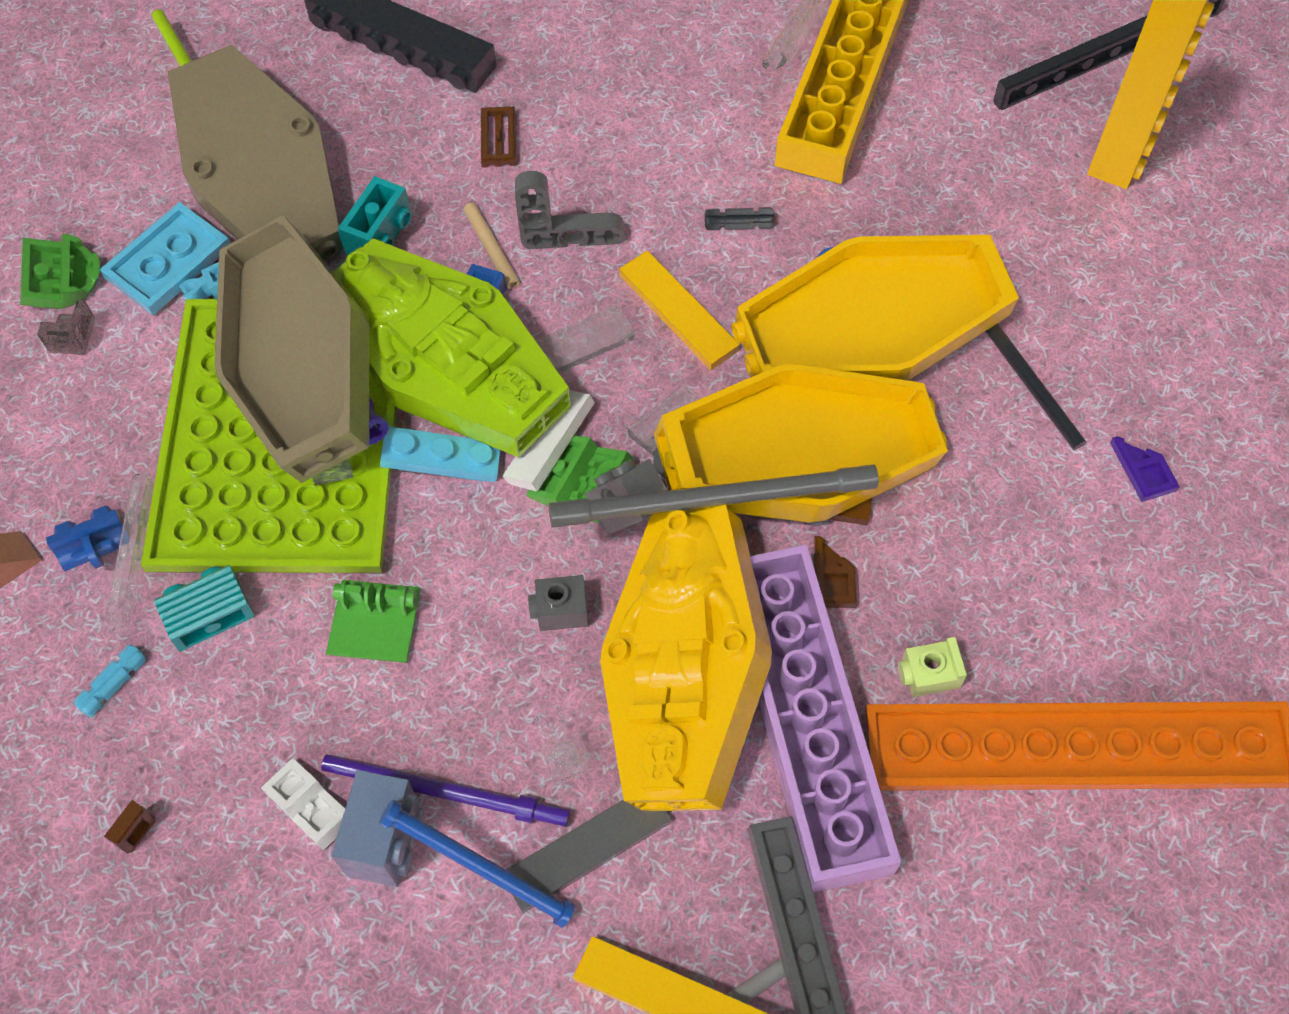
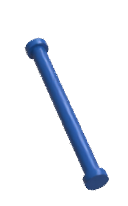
(476, 863)

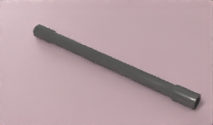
(584, 510)

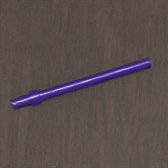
(524, 808)

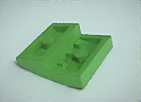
(576, 469)

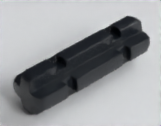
(739, 218)

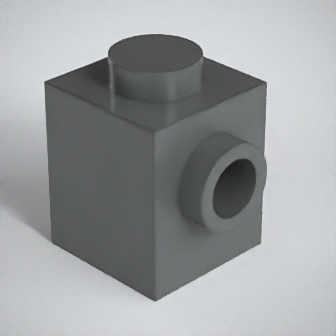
(559, 603)

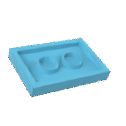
(164, 258)

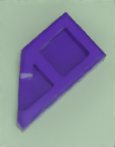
(1145, 470)

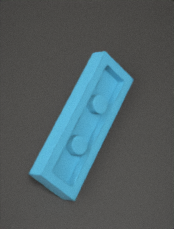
(439, 454)

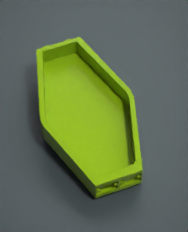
(453, 349)

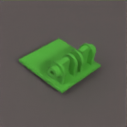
(373, 620)

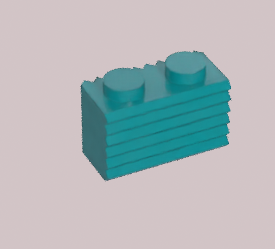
(203, 607)

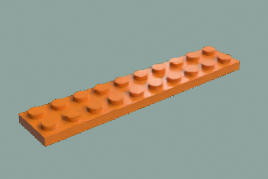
(1079, 745)

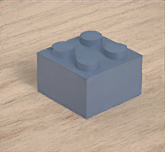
(362, 844)

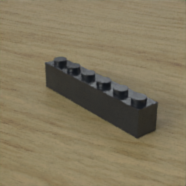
(409, 38)

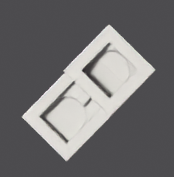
(306, 803)

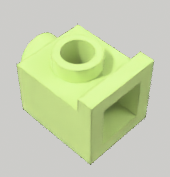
(924, 680)

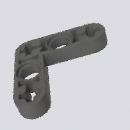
(549, 231)

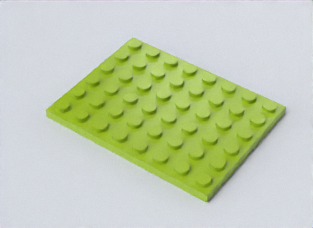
(228, 499)

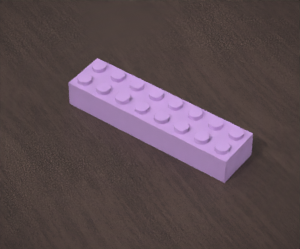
(818, 733)

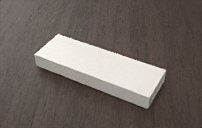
(538, 460)

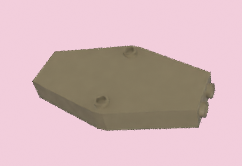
(252, 150)
(292, 350)

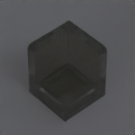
(70, 331)

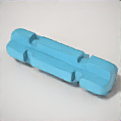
(109, 680)

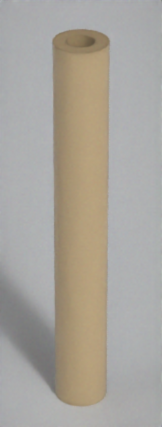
(491, 244)

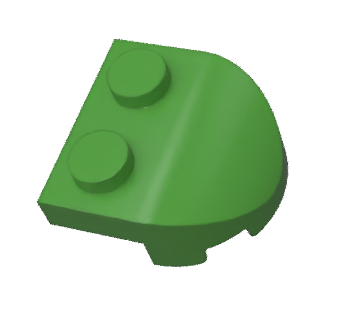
(57, 272)

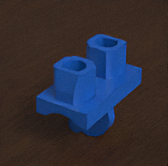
(88, 540)

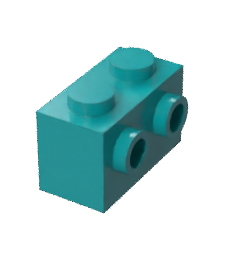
(377, 214)

